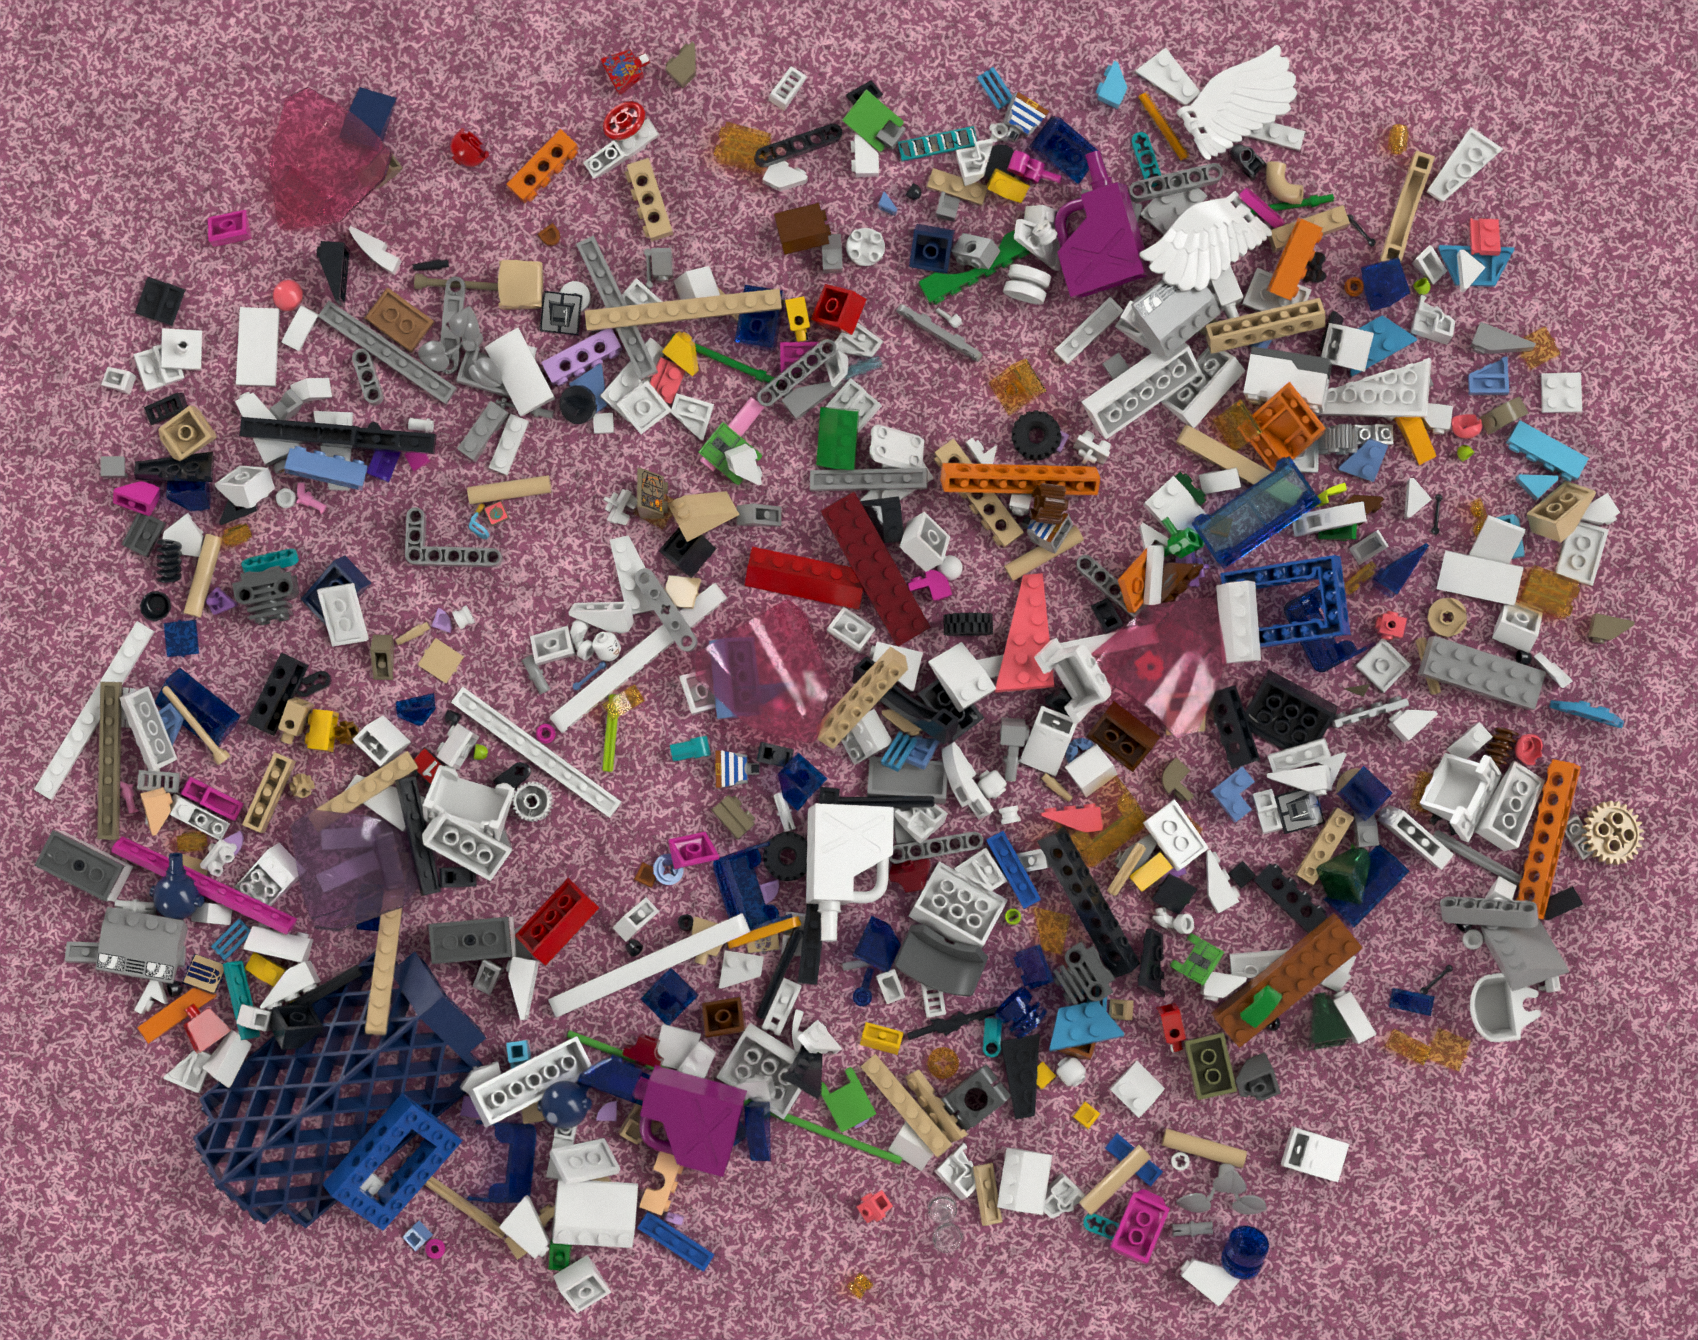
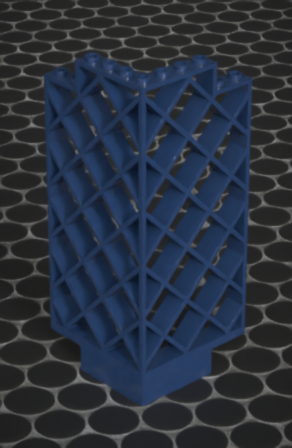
(432, 1006)

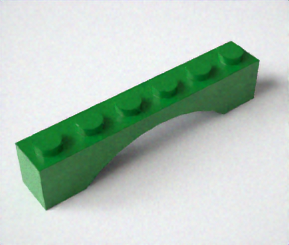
(941, 285)

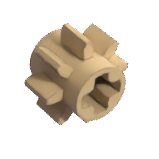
(301, 785)

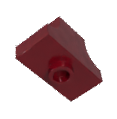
(910, 874)
(644, 1051)

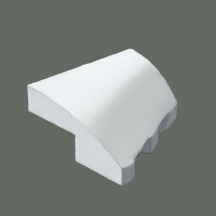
(974, 160)
(1437, 324)
(921, 821)
(958, 1173)
(1061, 1196)

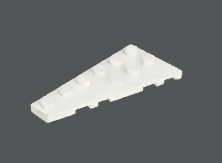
(1385, 394)

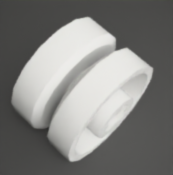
(1027, 284)

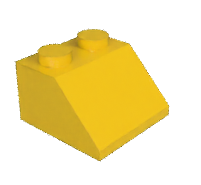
(322, 730)

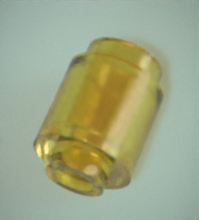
(1398, 139)
(237, 535)
(191, 841)

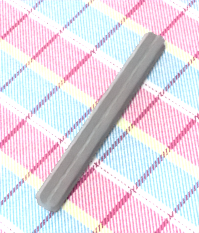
(1477, 857)

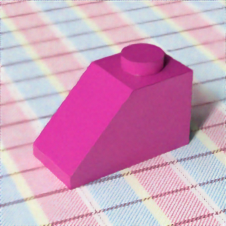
(137, 497)

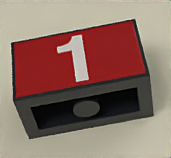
(428, 766)

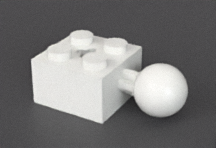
(928, 545)

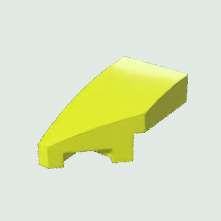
(1340, 488)

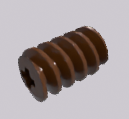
(1501, 744)

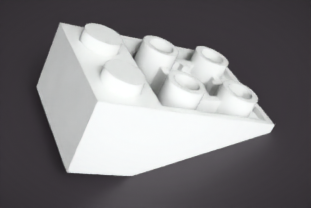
(1048, 741)
(270, 876)
(294, 980)
(1314, 1154)

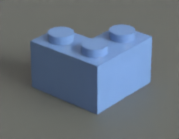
(1228, 794)

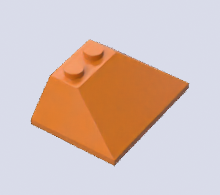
(1286, 426)

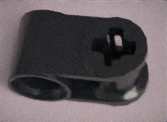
(1249, 163)
(510, 776)

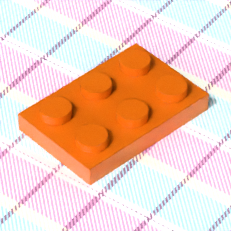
(1133, 583)

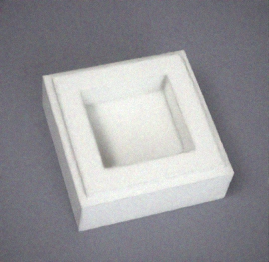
(603, 423)

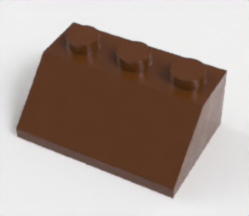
(1123, 736)

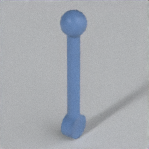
(602, 665)

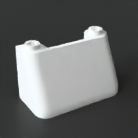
(468, 801)

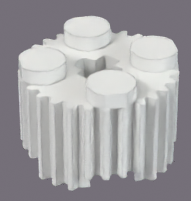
(543, 799)

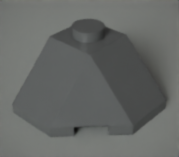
(1257, 1079)

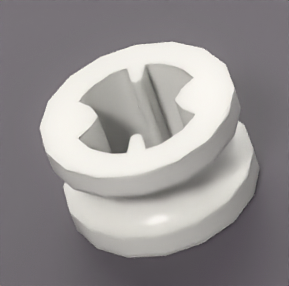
(1174, 1163)

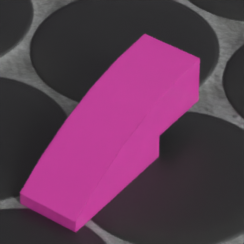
(211, 798)

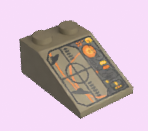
(651, 494)

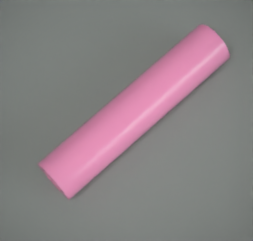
(741, 423)

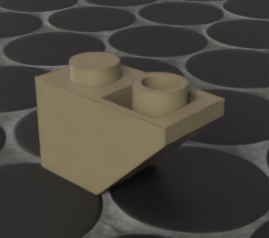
(683, 67)

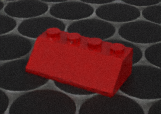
(556, 921)

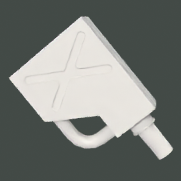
(840, 846)

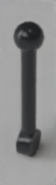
(1371, 242)
(1435, 530)
(1424, 990)

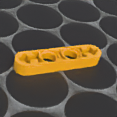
(765, 932)

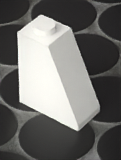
(913, 659)
(1353, 1016)
(227, 1058)
(526, 1228)
(1209, 1279)

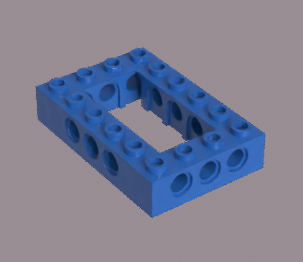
(1328, 572)
(373, 1149)

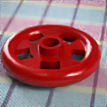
(623, 120)

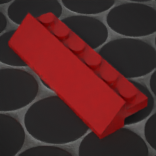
(803, 578)

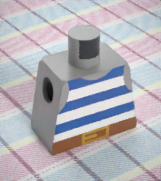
(1023, 116)
(1048, 535)
(733, 769)

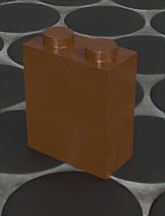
(802, 228)

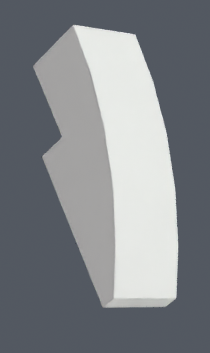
(376, 250)

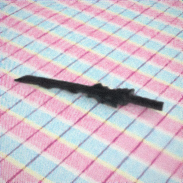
(953, 1024)

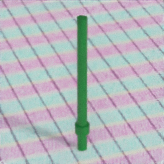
(1313, 201)
(759, 375)

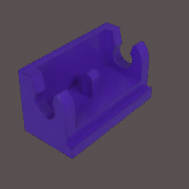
(383, 465)

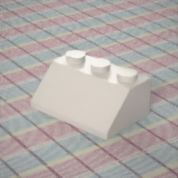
(277, 944)
(1024, 1181)

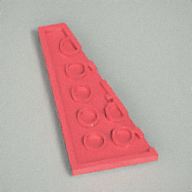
(1026, 639)

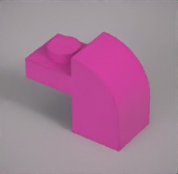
(936, 582)

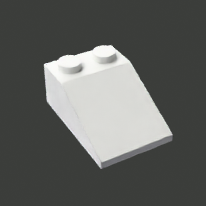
(1176, 503)
(962, 676)
(457, 746)
(522, 980)

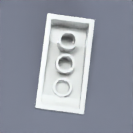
(1510, 807)

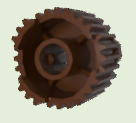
(1048, 503)

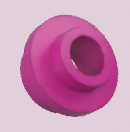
(539, 731)
(441, 1246)

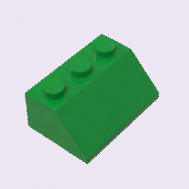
(837, 438)

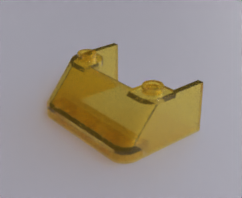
(1113, 837)

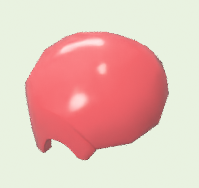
(287, 295)
(1470, 420)
(1528, 748)

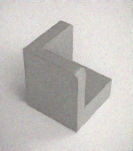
(890, 135)
(947, 207)
(287, 406)
(113, 467)

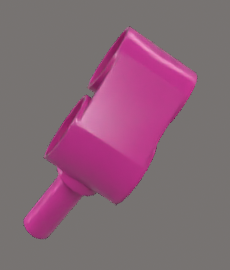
(1030, 168)

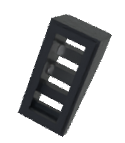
(182, 404)

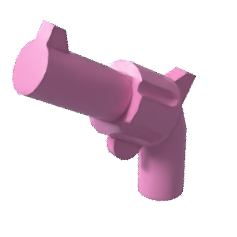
(308, 500)
(128, 794)

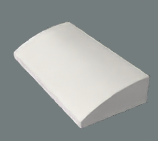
(520, 372)

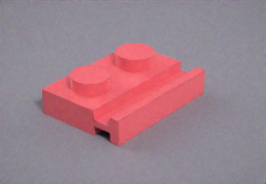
(1484, 236)
(667, 379)

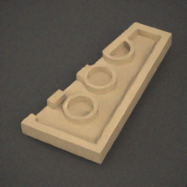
(934, 1106)

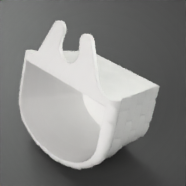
(1499, 1010)

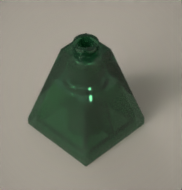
(1346, 875)
(1326, 1024)

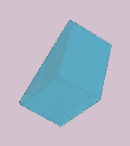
(1536, 484)

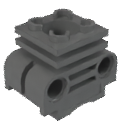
(267, 594)
(1083, 975)
(979, 1079)

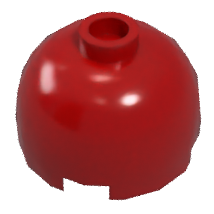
(467, 149)

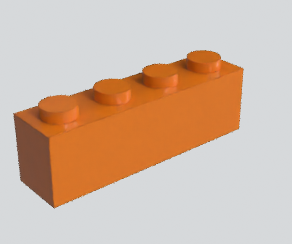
(1294, 259)

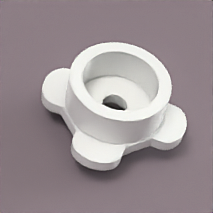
(994, 128)

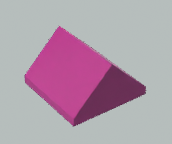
(228, 228)
(692, 850)

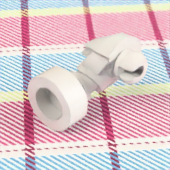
(577, 632)
(1183, 923)

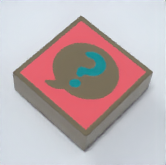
(496, 513)

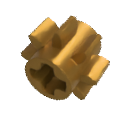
(346, 732)

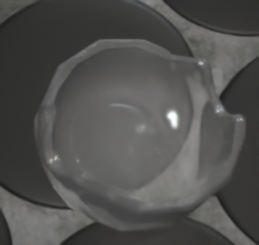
(942, 1207)
(941, 1237)

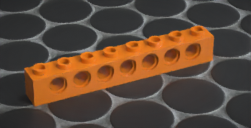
(1018, 478)
(1555, 830)

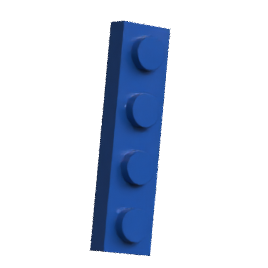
(1013, 870)
(676, 1241)

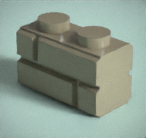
(733, 816)

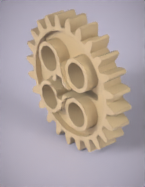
(1612, 833)

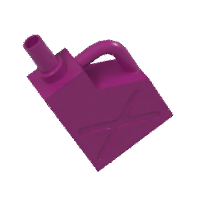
(1107, 243)
(697, 1117)

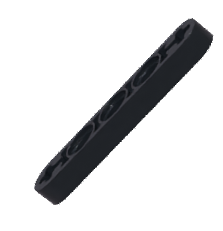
(791, 151)

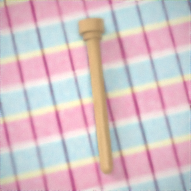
(218, 753)

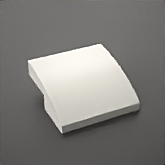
(150, 369)
(855, 397)

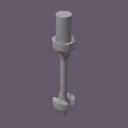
(537, 412)

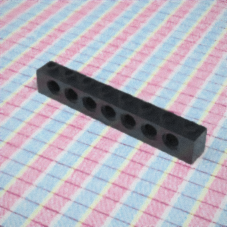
(1088, 902)

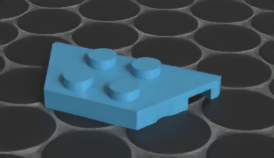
(1493, 264)
(1387, 340)
(1584, 710)
(1082, 1026)

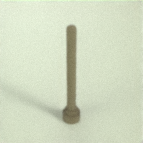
(422, 282)

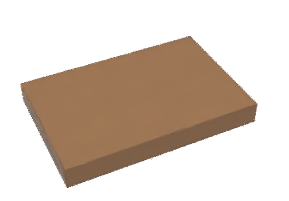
(399, 320)

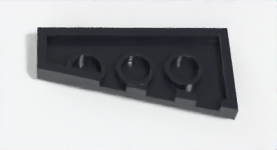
(193, 468)
(1021, 1070)
(806, 1072)

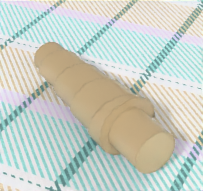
(413, 633)
(1056, 787)

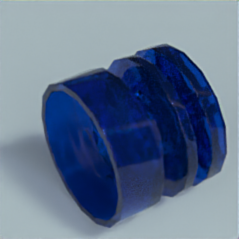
(1024, 1016)
(1245, 1252)

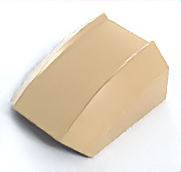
(186, 433)

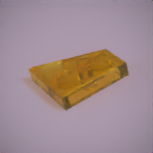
(1052, 929)

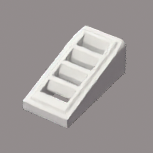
(784, 101)
(837, 367)
(935, 1012)

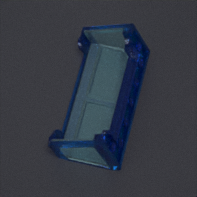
(1256, 513)

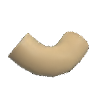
(1279, 186)

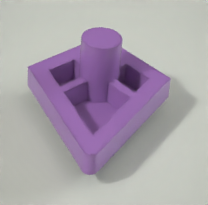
(219, 601)

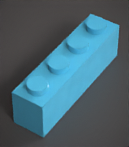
(1547, 451)

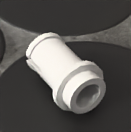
(421, 425)

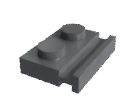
(143, 534)

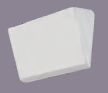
(696, 284)
(851, 629)
(552, 645)
(697, 696)
(1091, 770)
(911, 1147)

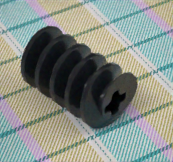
(170, 561)

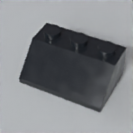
(937, 698)

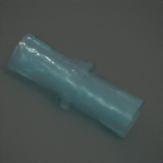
(863, 367)

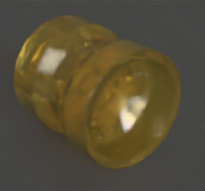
(863, 1282)

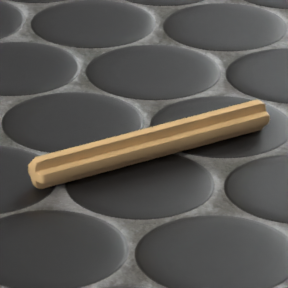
(465, 1206)

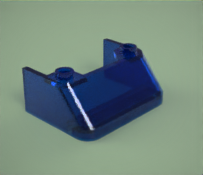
(1322, 653)
(741, 888)
(614, 1078)
(520, 1163)

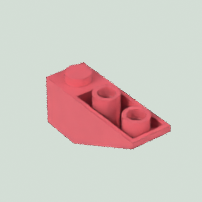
(1084, 819)

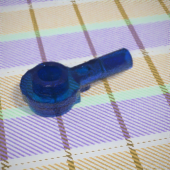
(862, 996)

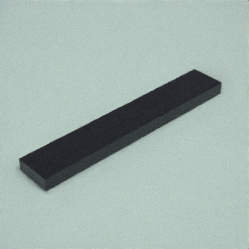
(415, 826)

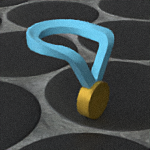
(472, 521)

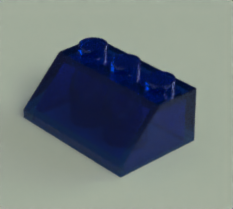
(762, 328)

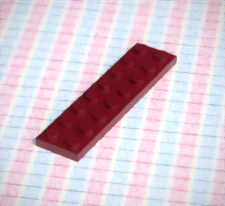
(875, 569)

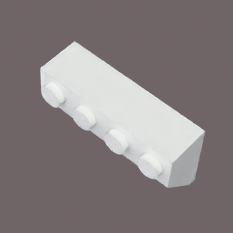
(1199, 396)
(1239, 621)
(148, 728)
(465, 845)

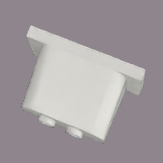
(1078, 674)
(1461, 792)

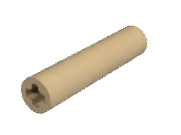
(509, 489)
(1040, 555)
(203, 575)
(1204, 1148)
(1115, 1179)

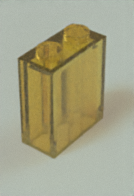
(740, 145)
(1549, 592)

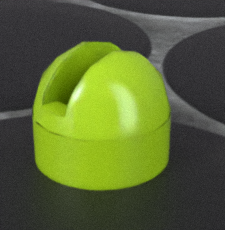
(1422, 286)
(1464, 452)
(480, 752)
(1010, 914)

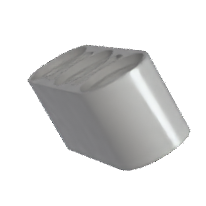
(361, 370)

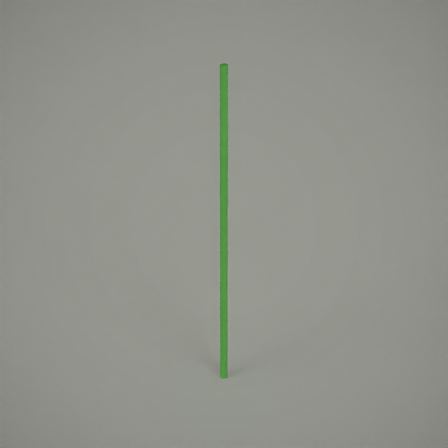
(789, 1118)

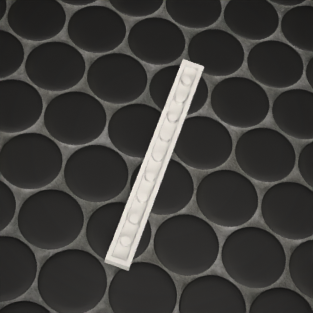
(90, 715)
(536, 752)

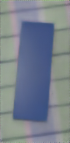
(1121, 1148)

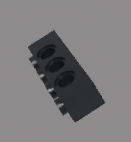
(277, 691)
(1241, 733)
(1264, 881)

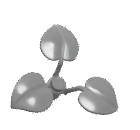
(464, 325)
(1230, 1182)

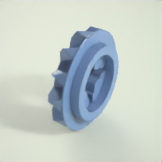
(1072, 748)
(666, 879)

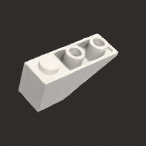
(198, 817)
(1218, 888)

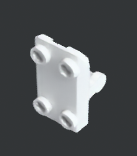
(896, 448)

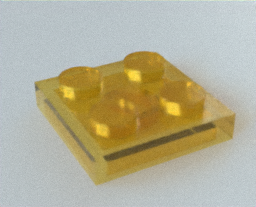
(1362, 575)

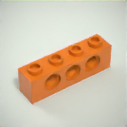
(559, 141)

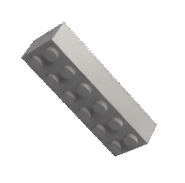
(1481, 673)

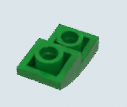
(1261, 1008)

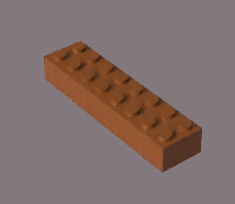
(1291, 976)

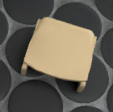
(520, 284)

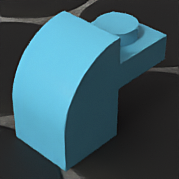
(518, 1053)

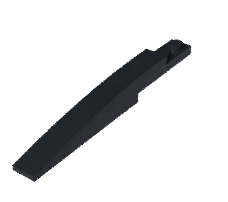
(338, 435)
(811, 940)

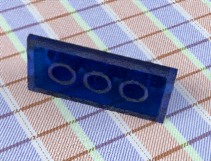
(208, 709)
(1383, 876)

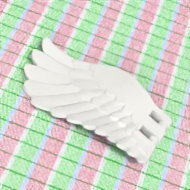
(1240, 102)
(1205, 242)

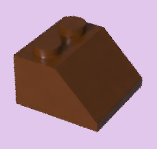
(723, 1017)

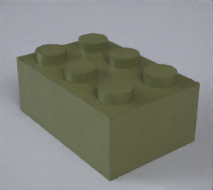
(1209, 1066)

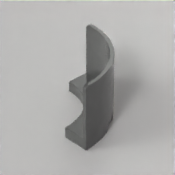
(940, 964)

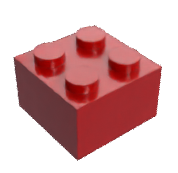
(838, 309)

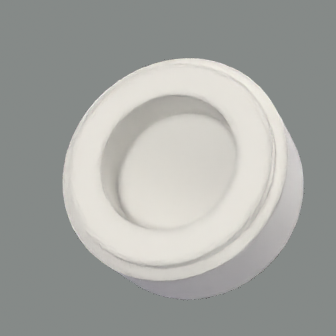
(285, 498)
(1472, 939)

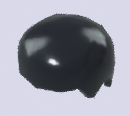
(155, 606)

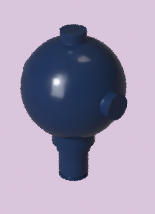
(175, 893)
(565, 1104)

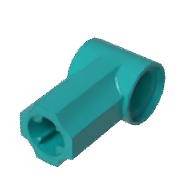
(694, 748)
(992, 1034)

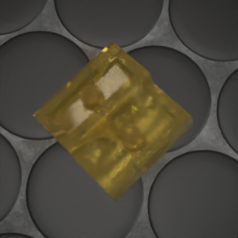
(1237, 425)

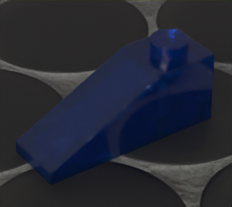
(758, 1130)

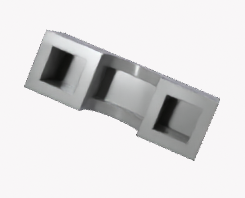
(482, 430)

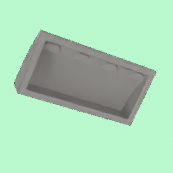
(908, 781)

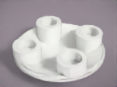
(865, 246)

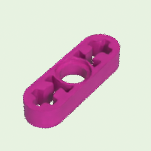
(1261, 208)

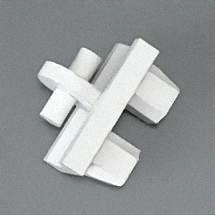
(1090, 450)
(616, 514)
(218, 855)

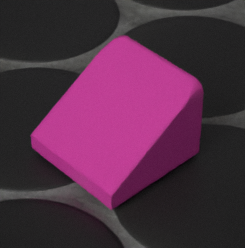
(417, 460)

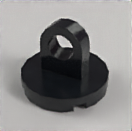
(578, 404)

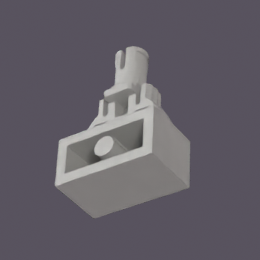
(1014, 734)

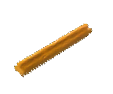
(1164, 128)

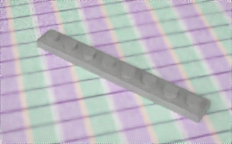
(612, 298)
(387, 352)

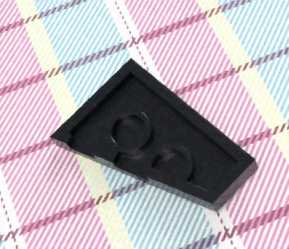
(1150, 968)

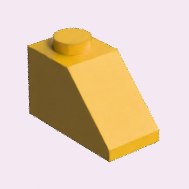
(1007, 186)
(683, 352)
(265, 969)

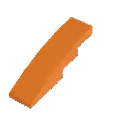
(173, 1014)

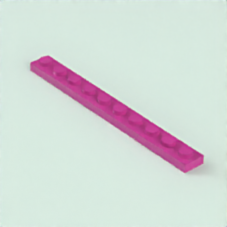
(208, 887)

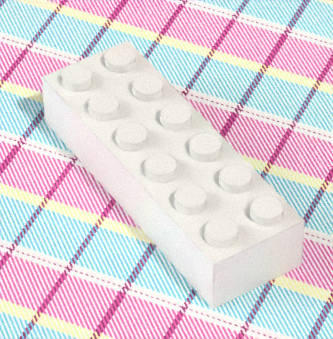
(1140, 389)
(528, 1081)

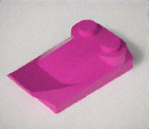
(1140, 1226)

